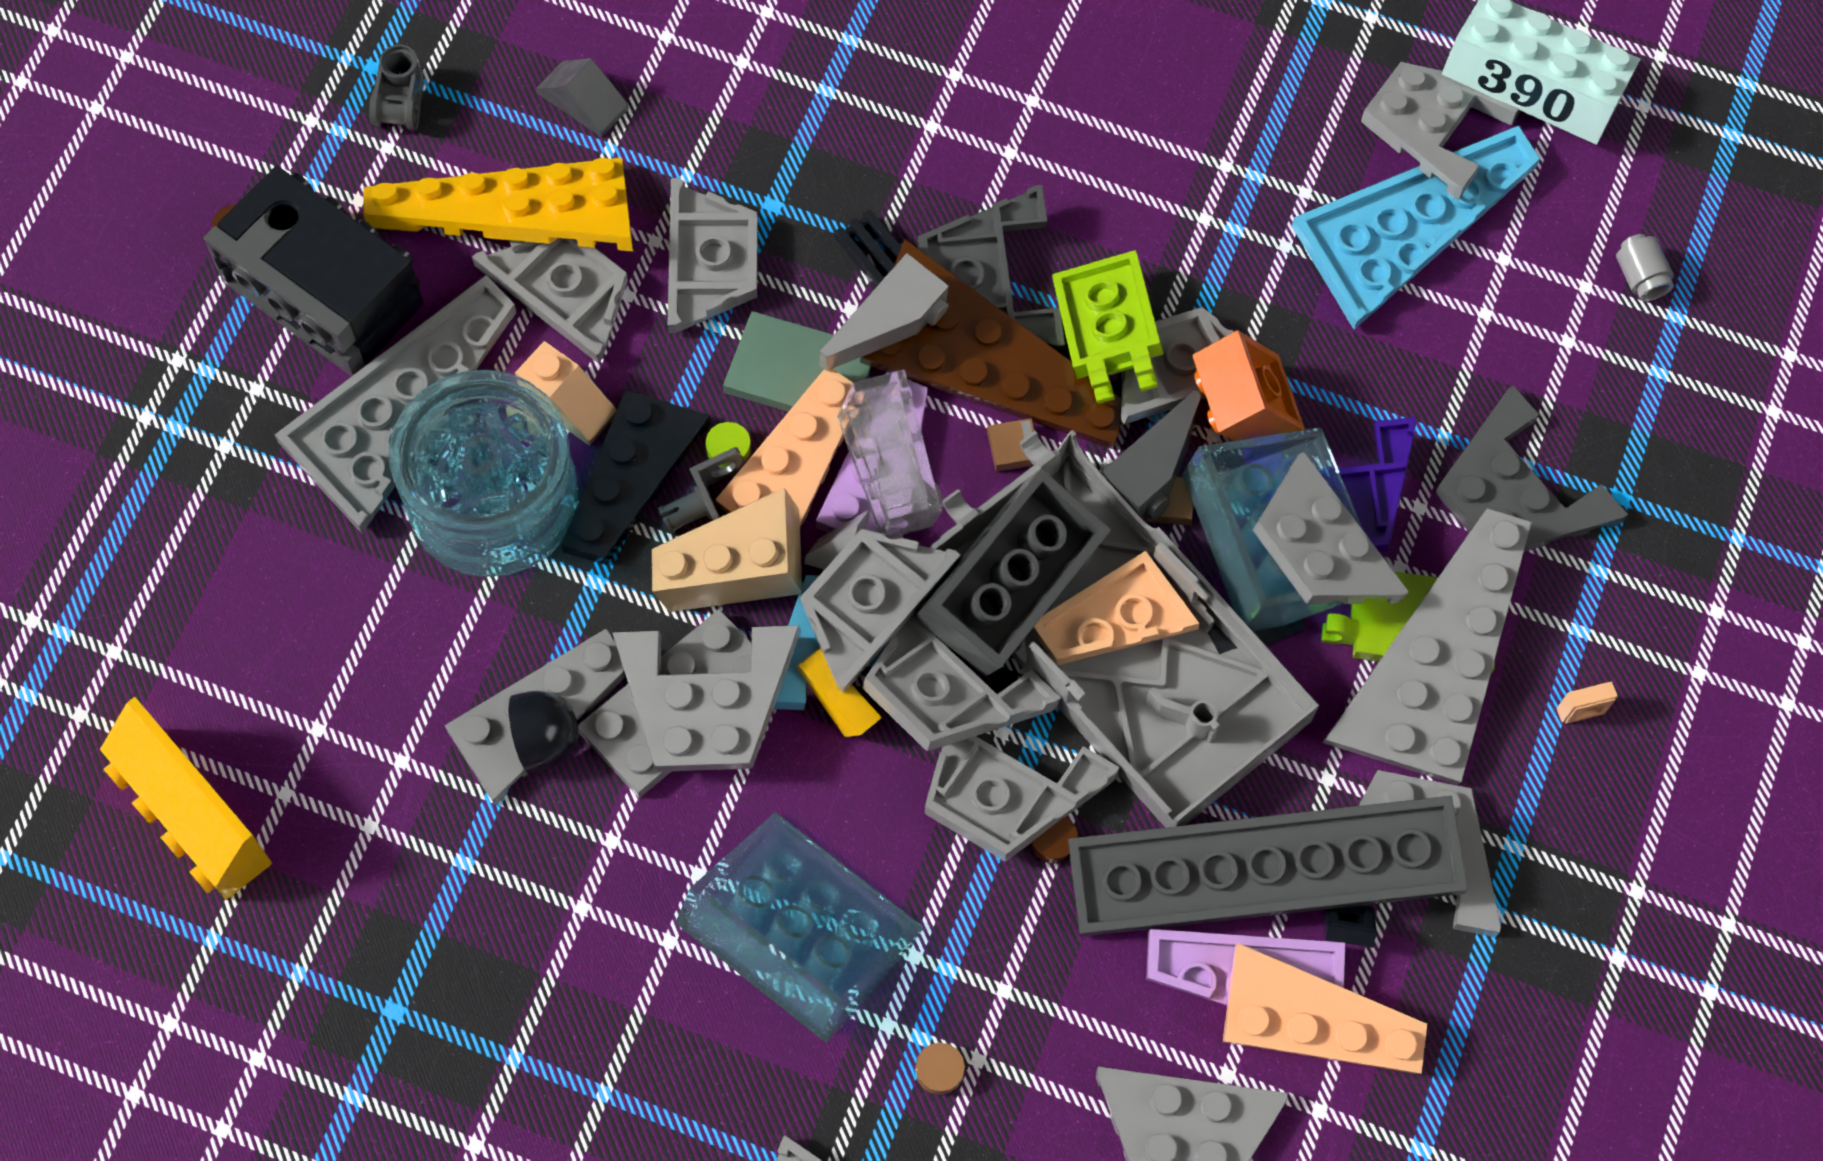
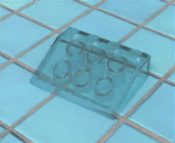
(1230, 492)
(798, 925)

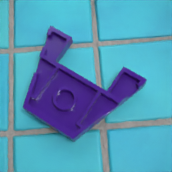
(1378, 487)

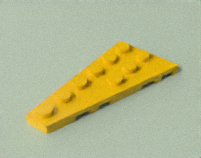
(516, 204)

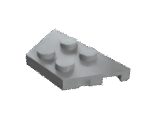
(709, 256)
(563, 285)
(1175, 370)
(1322, 543)
(869, 598)
(1186, 1117)

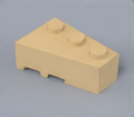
(733, 558)

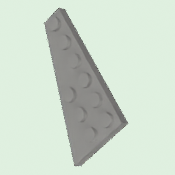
(349, 431)
(1433, 678)

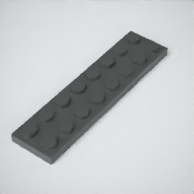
(1267, 866)

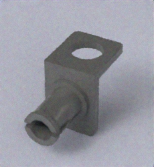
(700, 502)

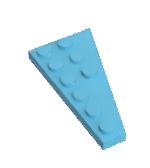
(1395, 228)

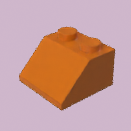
(1245, 389)

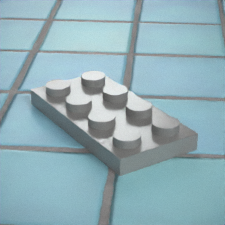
(616, 727)

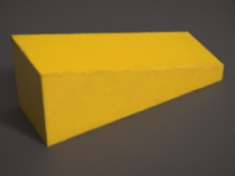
(848, 709)

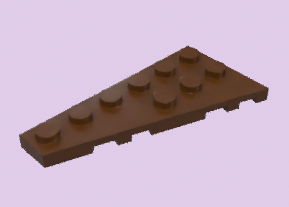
(997, 363)

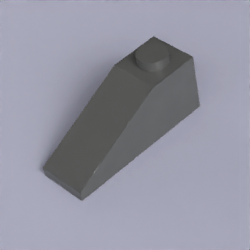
(1152, 463)

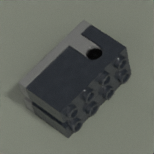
(315, 269)

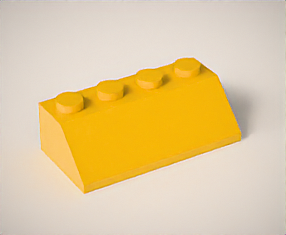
(183, 803)

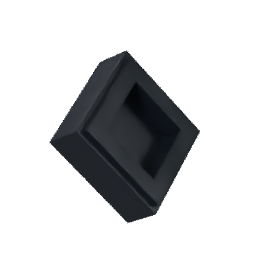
(1351, 925)

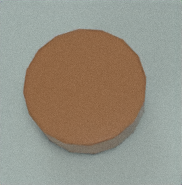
(939, 1068)

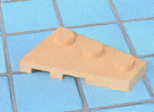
(1115, 613)

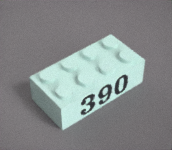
(1540, 67)

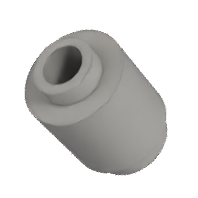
(1645, 267)

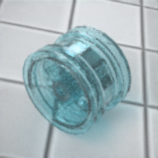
(474, 434)

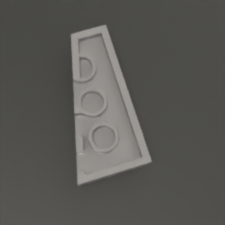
(484, 733)

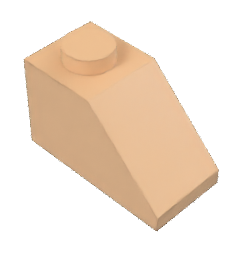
(577, 398)

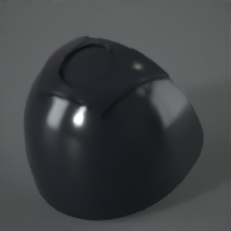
(542, 729)

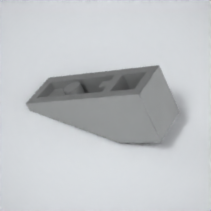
(891, 313)

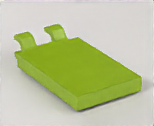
(1108, 322)
(1376, 621)

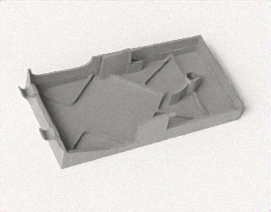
(1169, 708)

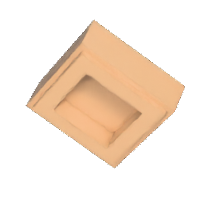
(1586, 702)

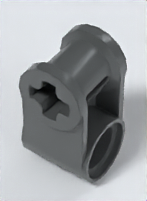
(397, 96)

